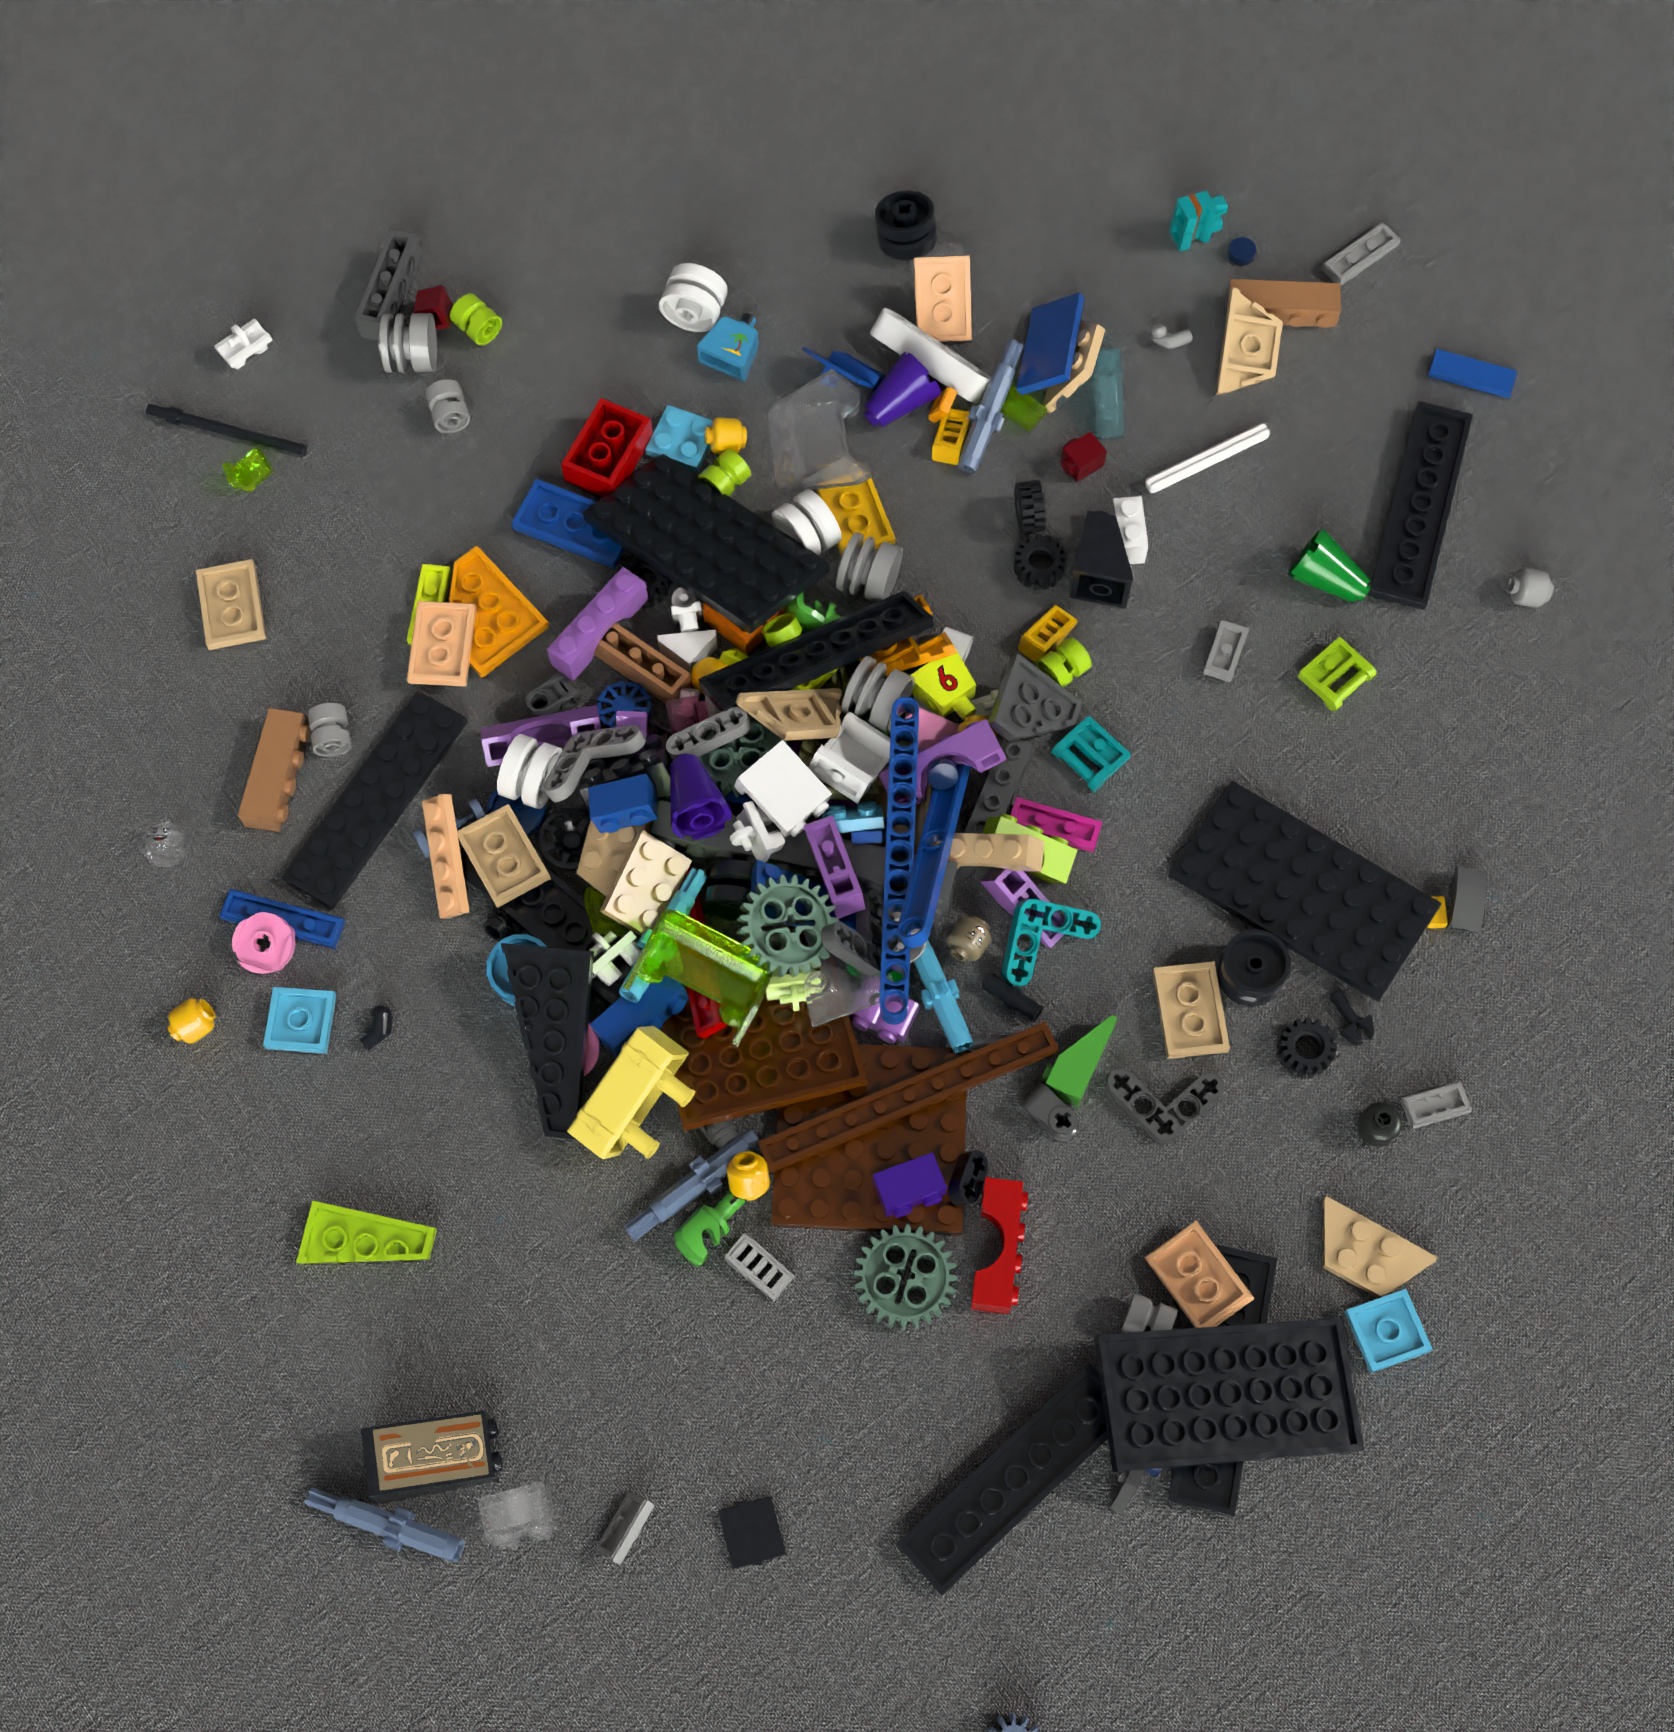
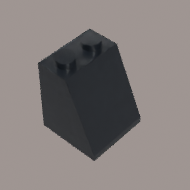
(1102, 563)

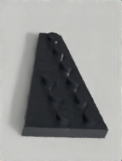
(553, 1019)

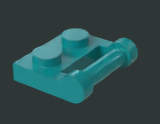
(1098, 747)

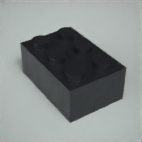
(650, 760)

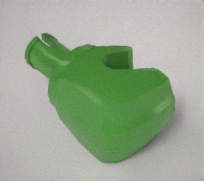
(811, 617)
(705, 1219)

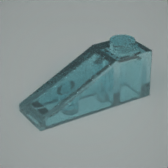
(1107, 395)

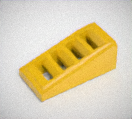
(948, 451)
(1034, 646)

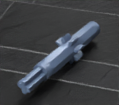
(987, 415)
(703, 1177)
(396, 1527)

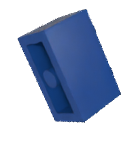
(623, 803)

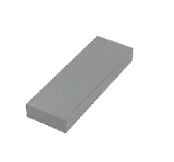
(1360, 254)

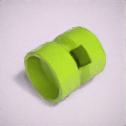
(476, 319)
(726, 472)
(781, 629)
(1067, 661)

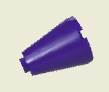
(900, 392)
(695, 800)

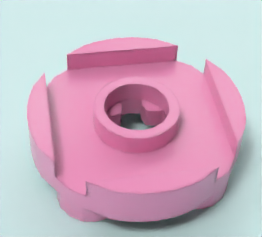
(248, 951)

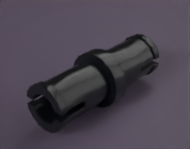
(1012, 997)

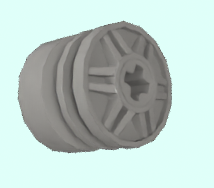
(404, 343)
(863, 566)
(871, 692)

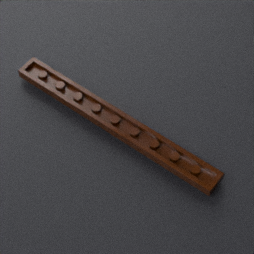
(907, 1097)

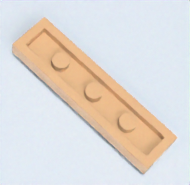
(445, 856)

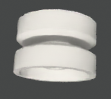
(693, 297)
(808, 522)
(526, 770)

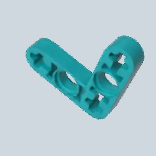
(1033, 928)

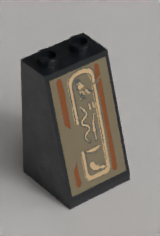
(430, 1456)

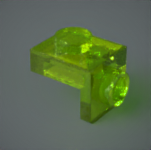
(249, 471)

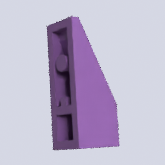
(835, 867)
(1012, 886)

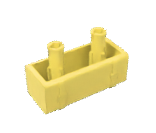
(628, 1094)

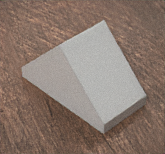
(688, 647)

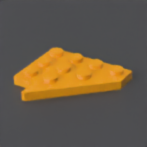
(503, 614)

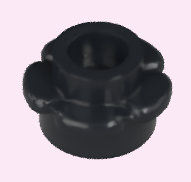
(497, 926)

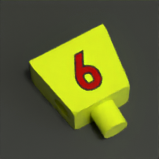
(946, 687)

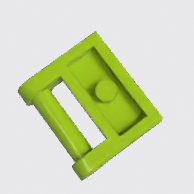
(1331, 666)

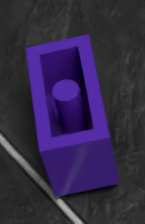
(910, 1185)

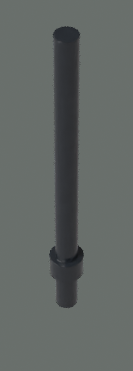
(177, 416)

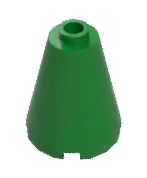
(1330, 569)

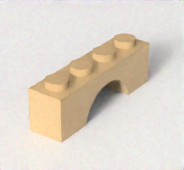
(996, 850)

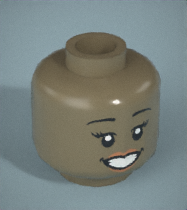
(968, 938)

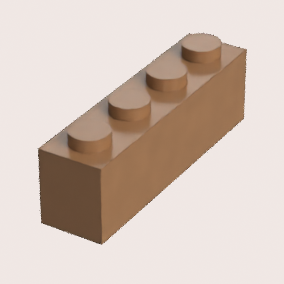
(1293, 301)
(642, 664)
(274, 770)

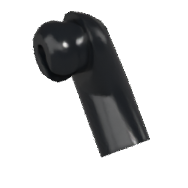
(380, 1027)

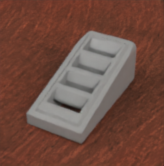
(741, 1267)

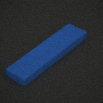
(308, 924)

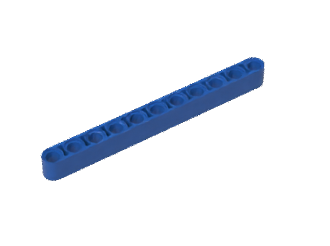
(898, 843)

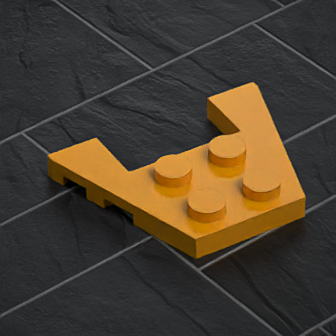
(909, 655)

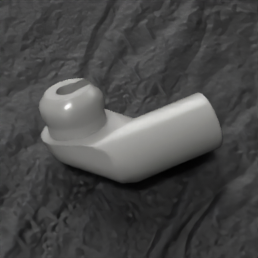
(1170, 340)

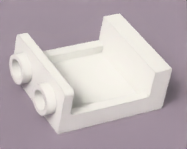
(852, 758)
(784, 789)

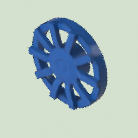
(622, 702)

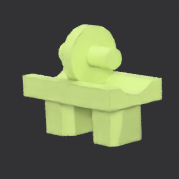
(788, 988)

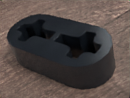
(968, 1178)

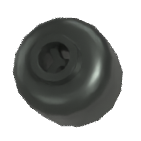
(1379, 1124)

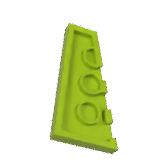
(351, 1235)

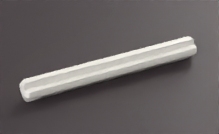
(1207, 458)

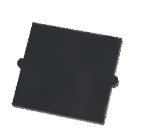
(752, 1533)

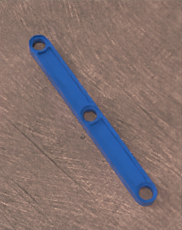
(931, 862)

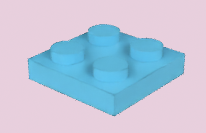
(680, 438)
(861, 818)
(299, 1020)
(1388, 1331)

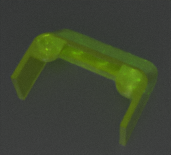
(705, 964)

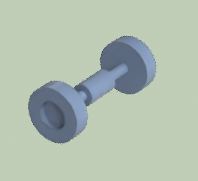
(477, 813)

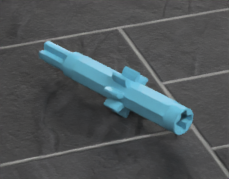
(682, 902)
(941, 996)

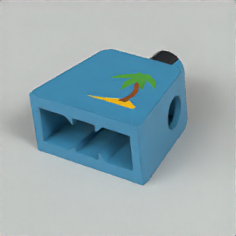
(730, 346)

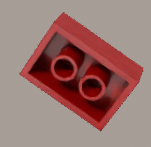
(607, 448)

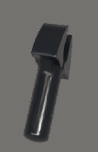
(1352, 1020)

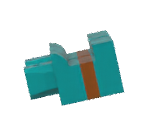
(1196, 218)

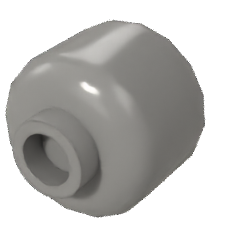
(1530, 587)

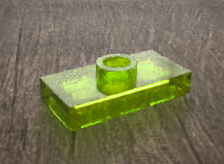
(1023, 409)

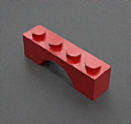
(994, 1286)

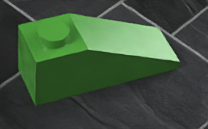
(1076, 1065)

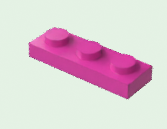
(1076, 829)

